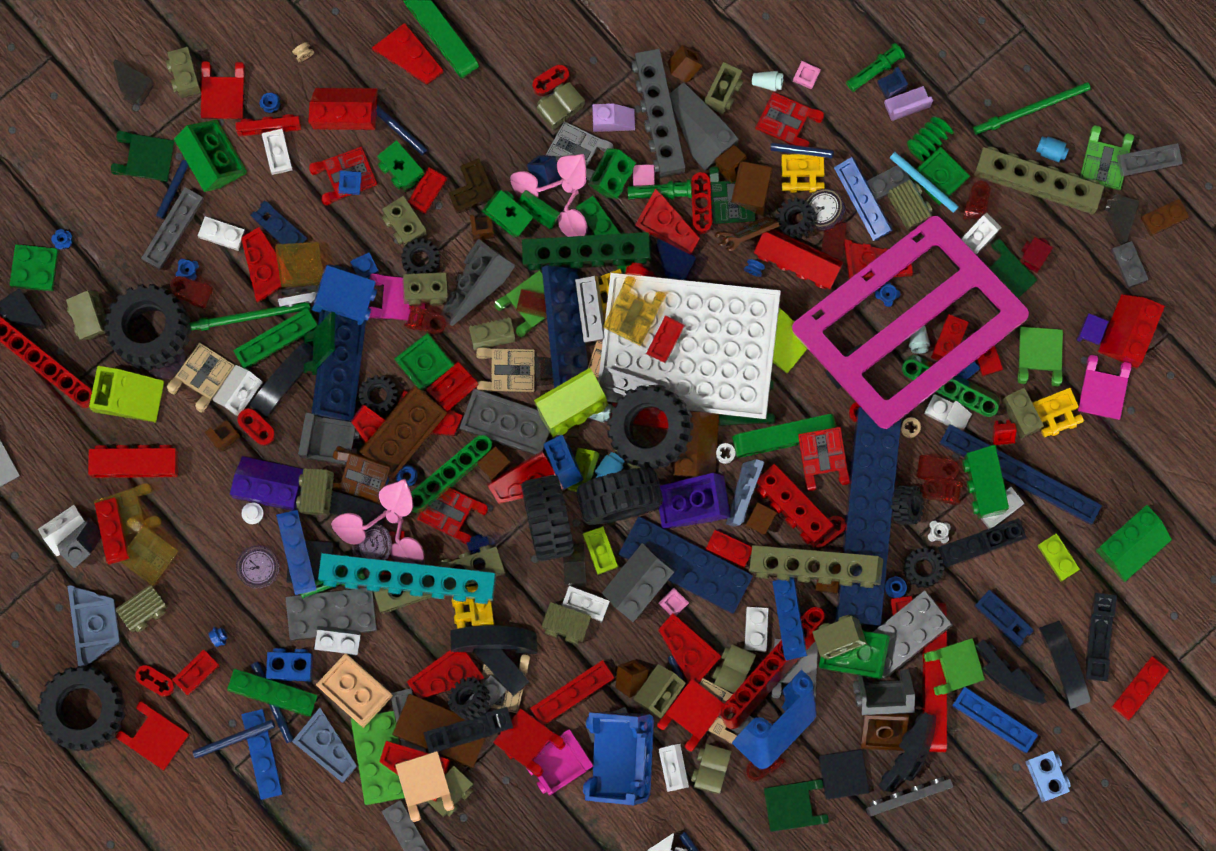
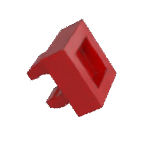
(1004, 433)

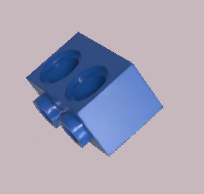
(563, 461)
(288, 672)

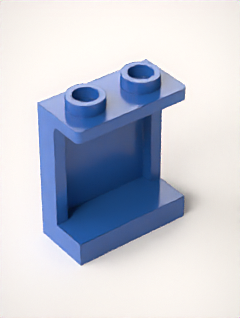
(345, 294)

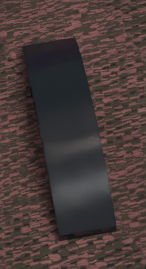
(282, 380)
(348, 504)
(493, 637)
(1100, 637)
(1065, 664)
(502, 668)
(468, 730)

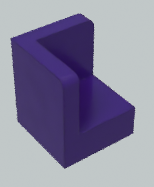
(1092, 329)

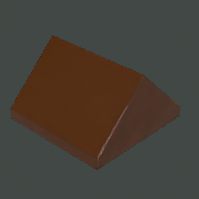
(752, 187)
(883, 731)

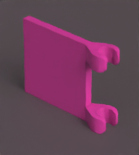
(393, 304)
(1103, 392)

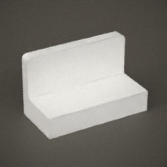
(237, 390)
(60, 527)

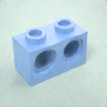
(1042, 778)

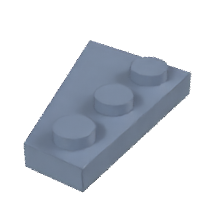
(745, 486)
(325, 747)

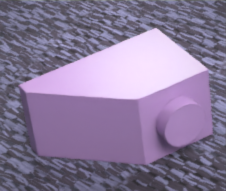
(612, 118)

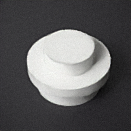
(252, 513)

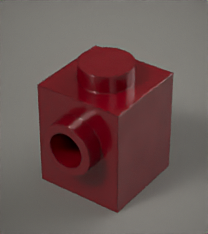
(1035, 253)

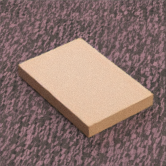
(354, 690)

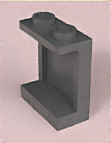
(323, 435)
(885, 696)

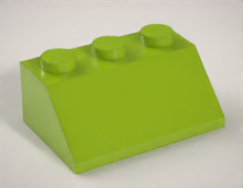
(571, 403)

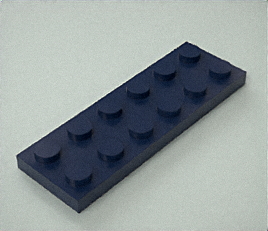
(564, 323)
(339, 373)
(695, 568)

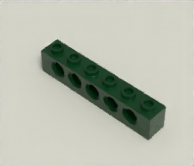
(532, 248)

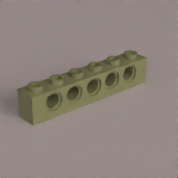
(986, 170)
(490, 555)
(762, 557)

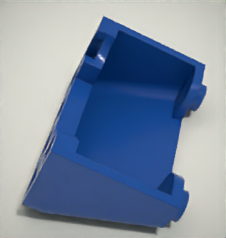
(766, 742)
(620, 758)

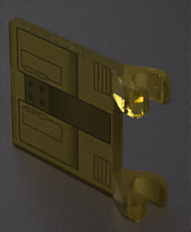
(631, 315)
(130, 507)
(148, 553)

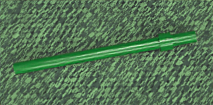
(995, 122)
(205, 323)

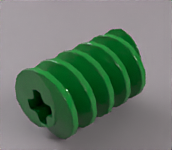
(928, 136)

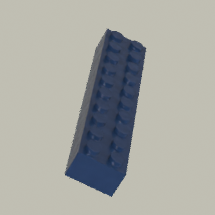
(869, 513)

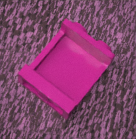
(562, 765)

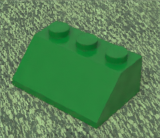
(210, 154)
(985, 482)
(1134, 543)

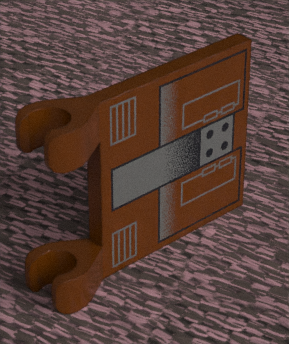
(746, 232)
(361, 476)

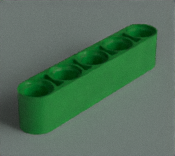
(443, 36)
(957, 394)
(778, 436)
(455, 465)

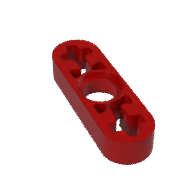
(707, 217)

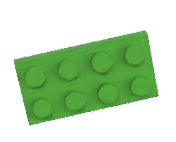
(377, 781)

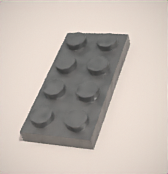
(505, 422)
(337, 610)
(912, 631)

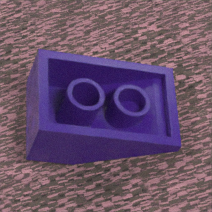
(694, 501)

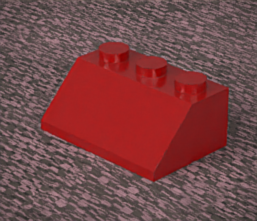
(343, 109)
(1131, 329)

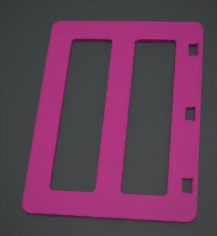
(849, 369)

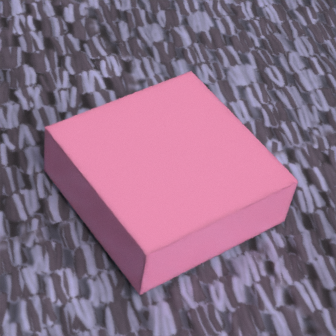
(806, 75)
(643, 175)
(673, 602)

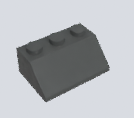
(638, 582)

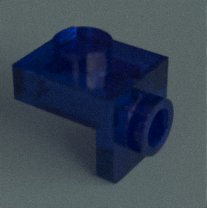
(476, 543)

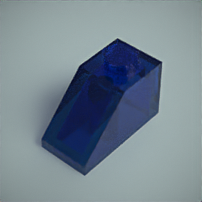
(674, 261)

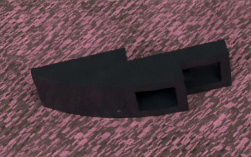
(982, 543)
(1014, 683)
(916, 746)

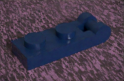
(277, 225)
(1003, 617)

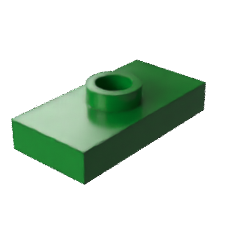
(539, 209)

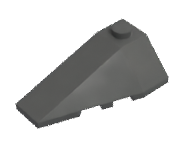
(701, 127)
(482, 275)

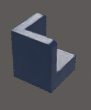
(893, 84)
(544, 169)

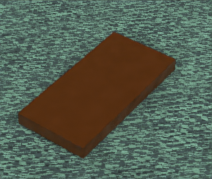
(404, 430)
(422, 716)

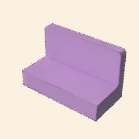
(908, 103)

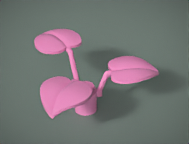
(573, 171)
(399, 503)

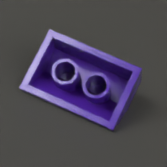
(266, 483)

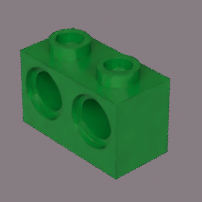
(608, 171)

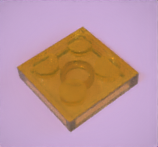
(299, 264)

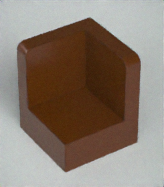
(684, 63)
(729, 161)
(481, 228)
(222, 435)
(494, 464)
(760, 519)
(631, 677)

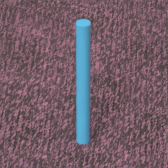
(924, 182)

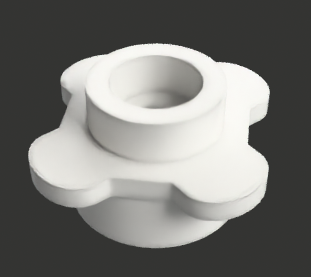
(943, 527)

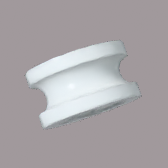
(719, 453)

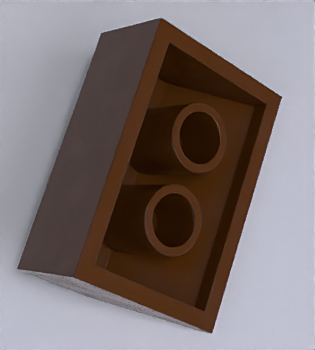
(701, 451)

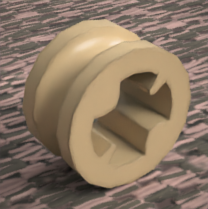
(303, 52)
(906, 432)

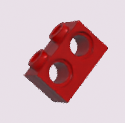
(950, 336)

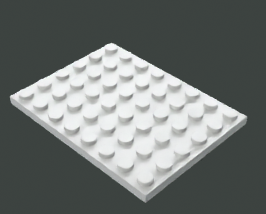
(722, 353)

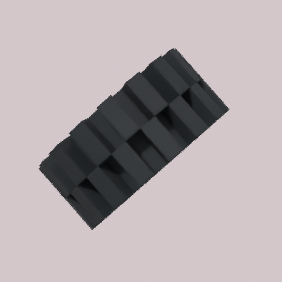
(804, 225)
(420, 246)
(378, 382)
(907, 505)
(935, 561)
(462, 691)

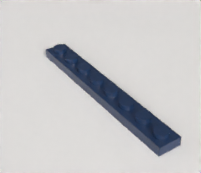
(1026, 477)

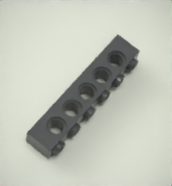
(652, 61)

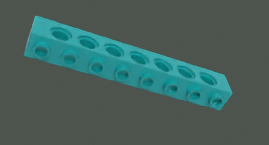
(331, 563)

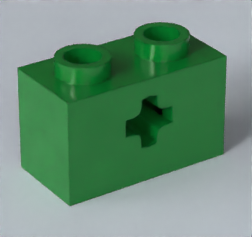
(397, 155)
(496, 212)

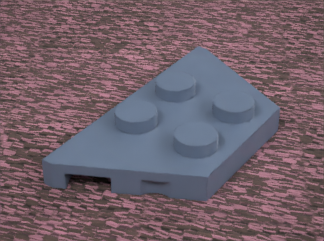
(93, 624)

